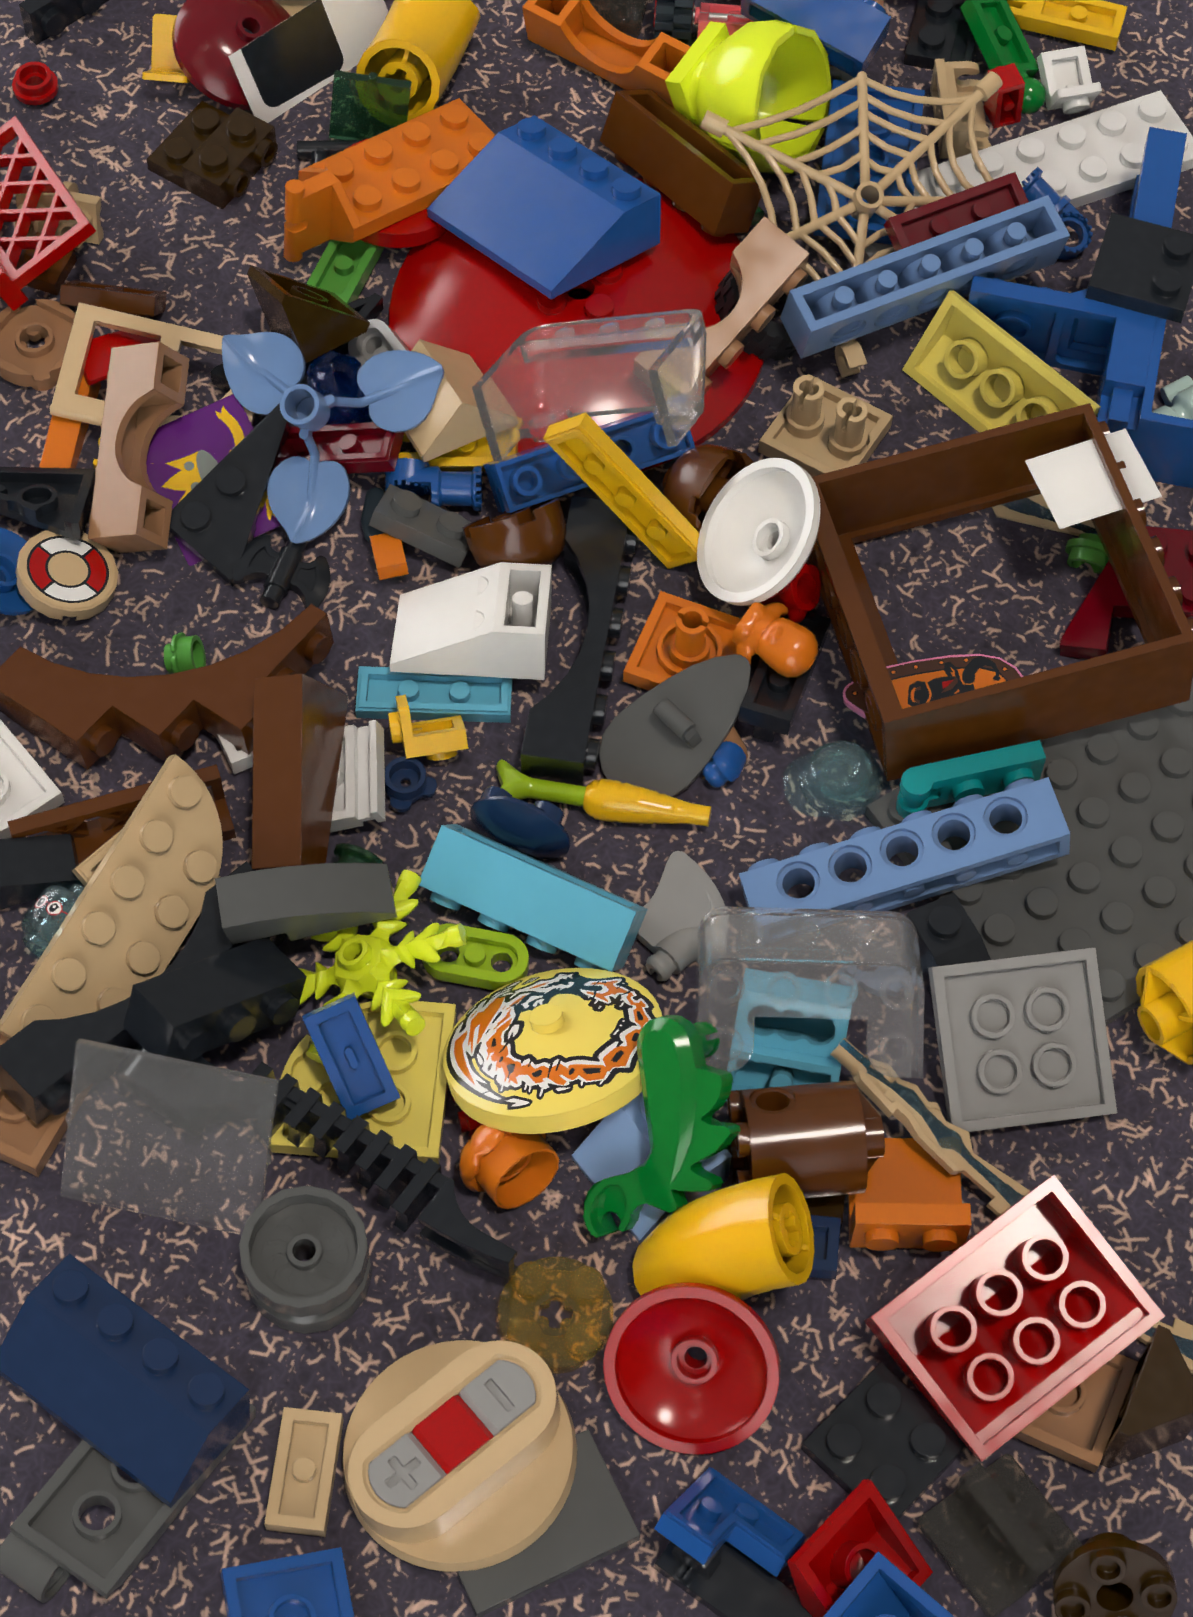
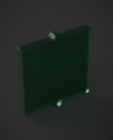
(367, 105)

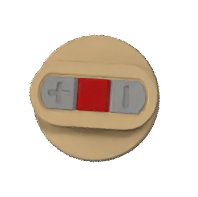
(460, 1454)

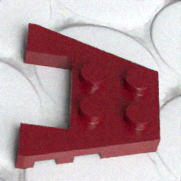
(1092, 625)

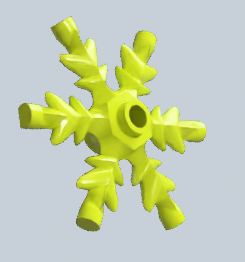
(368, 962)

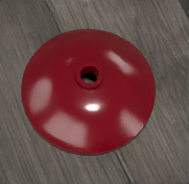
(212, 31)

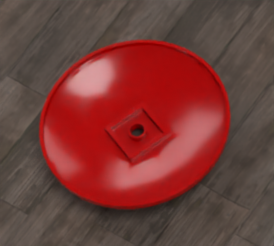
(480, 308)

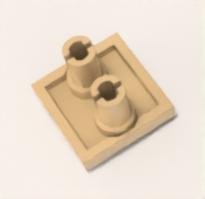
(824, 428)

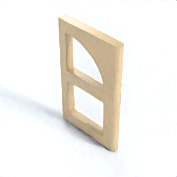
(69, 404)

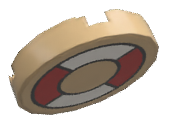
(66, 576)

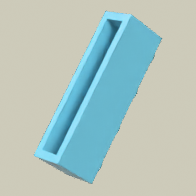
(532, 898)

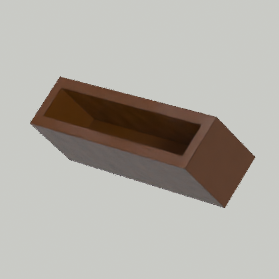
(681, 162)

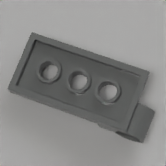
(52, 1543)

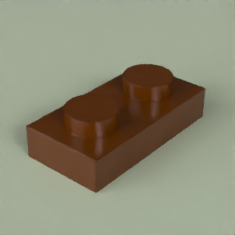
(117, 298)

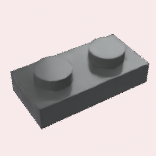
(421, 525)

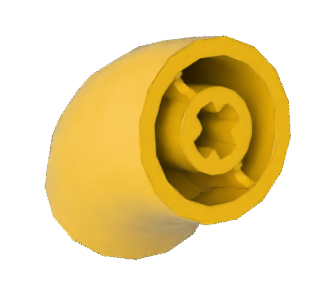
(421, 45)
(733, 1239)

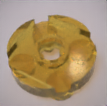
(565, 1282)

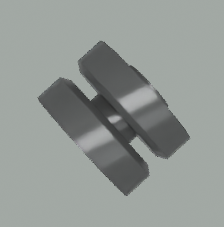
(297, 1227)

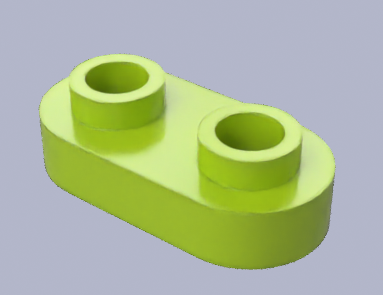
(477, 957)

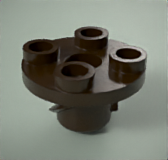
(1114, 1580)

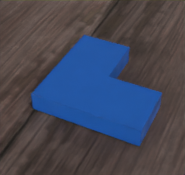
(721, 1511)

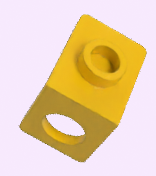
(163, 61)

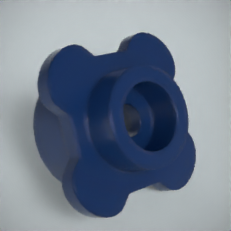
(413, 771)

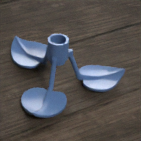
(267, 371)

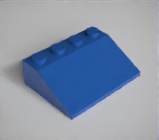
(549, 208)

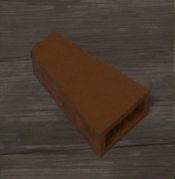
(294, 769)

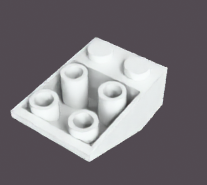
(477, 624)

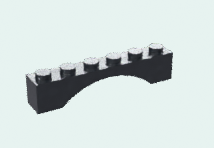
(561, 725)
(41, 1056)

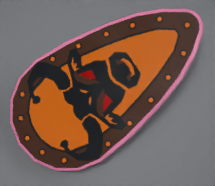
(936, 678)

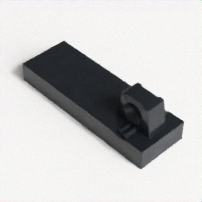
(775, 699)
(730, 1584)

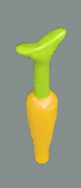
(606, 799)

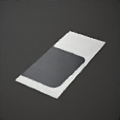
(305, 52)

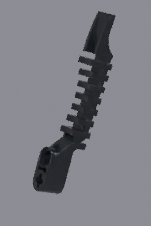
(390, 1170)

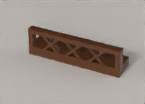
(114, 812)

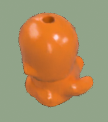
(778, 641)

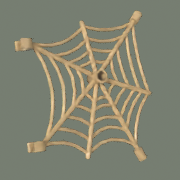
(850, 354)

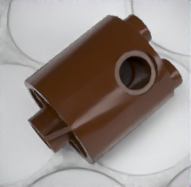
(813, 1132)

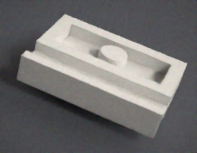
(360, 778)

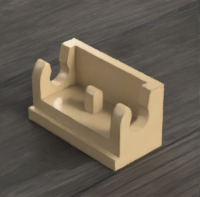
(944, 85)

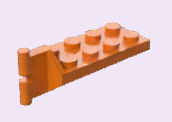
(380, 178)

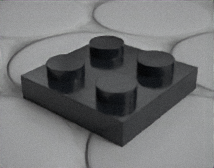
(885, 1437)

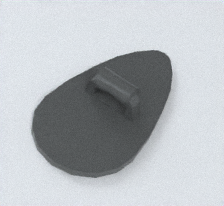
(676, 726)

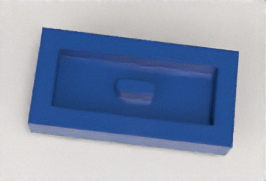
(351, 1056)

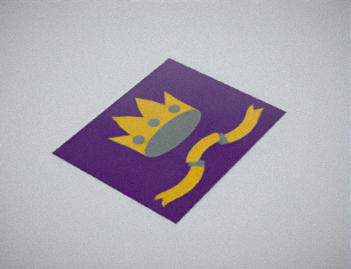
(191, 448)

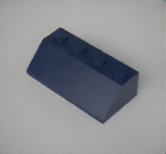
(122, 1380)

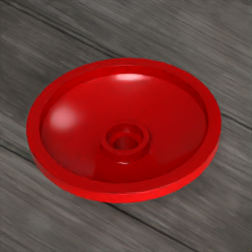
(684, 1400)

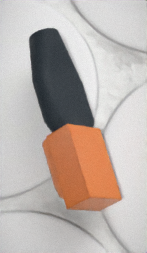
(386, 549)

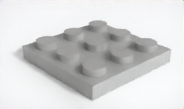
(1022, 1040)

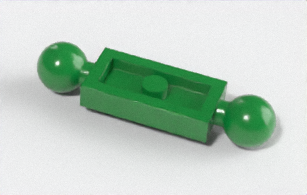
(1004, 44)

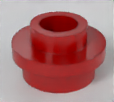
(34, 83)

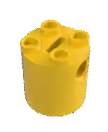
(1167, 1001)

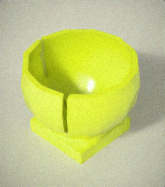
(753, 77)

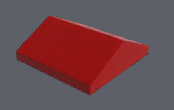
(847, 1544)

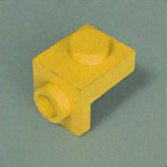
(430, 738)

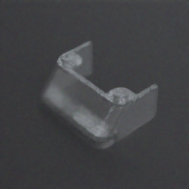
(596, 369)

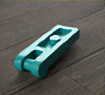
(968, 775)

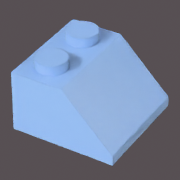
(622, 1145)

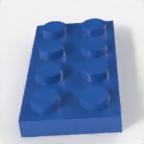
(851, 176)

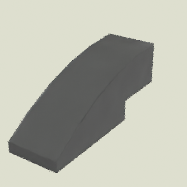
(304, 900)

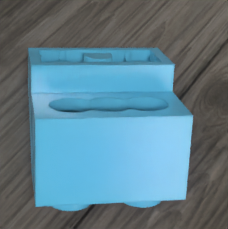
(791, 1053)

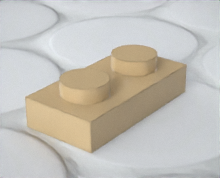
(304, 1472)

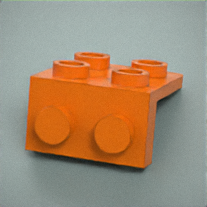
(908, 1203)

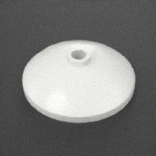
(758, 531)

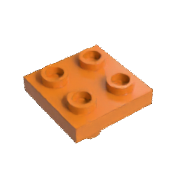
(677, 638)

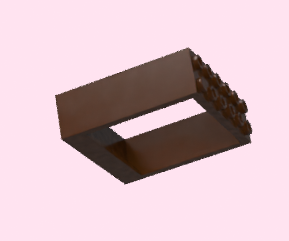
(963, 479)

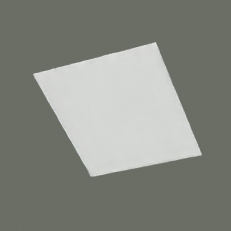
(1078, 484)

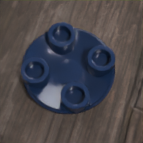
(521, 825)

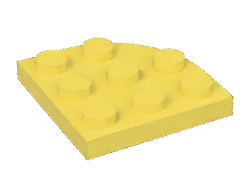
(416, 1071)

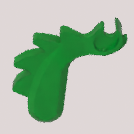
(679, 1107)

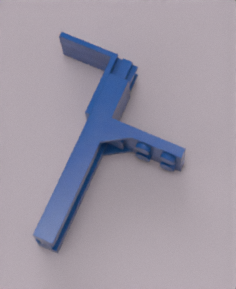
(1109, 339)

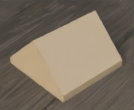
(454, 414)

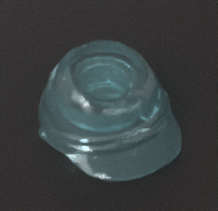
(833, 781)

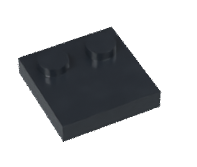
(1144, 268)

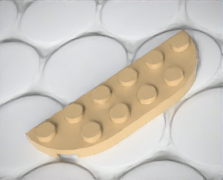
(132, 906)

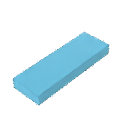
(433, 695)

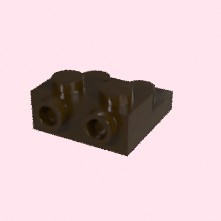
(215, 153)

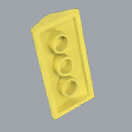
(986, 371)

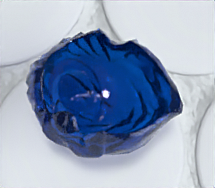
(337, 376)

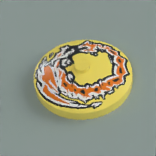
(549, 1050)

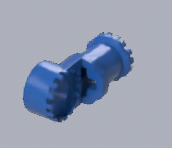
(1038, 188)
(445, 487)

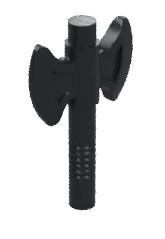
(283, 572)

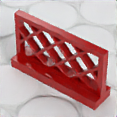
(47, 245)

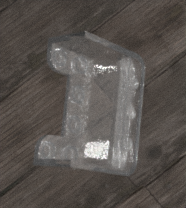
(816, 968)

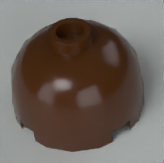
(699, 477)
(522, 536)

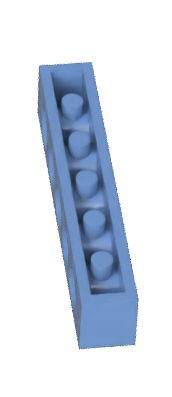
(922, 275)
(936, 870)

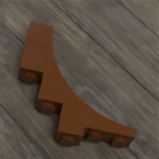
(162, 713)

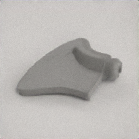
(675, 914)

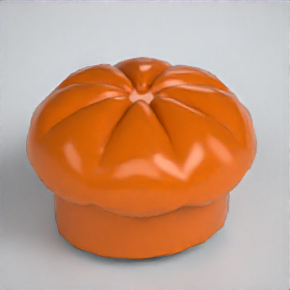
(507, 1165)

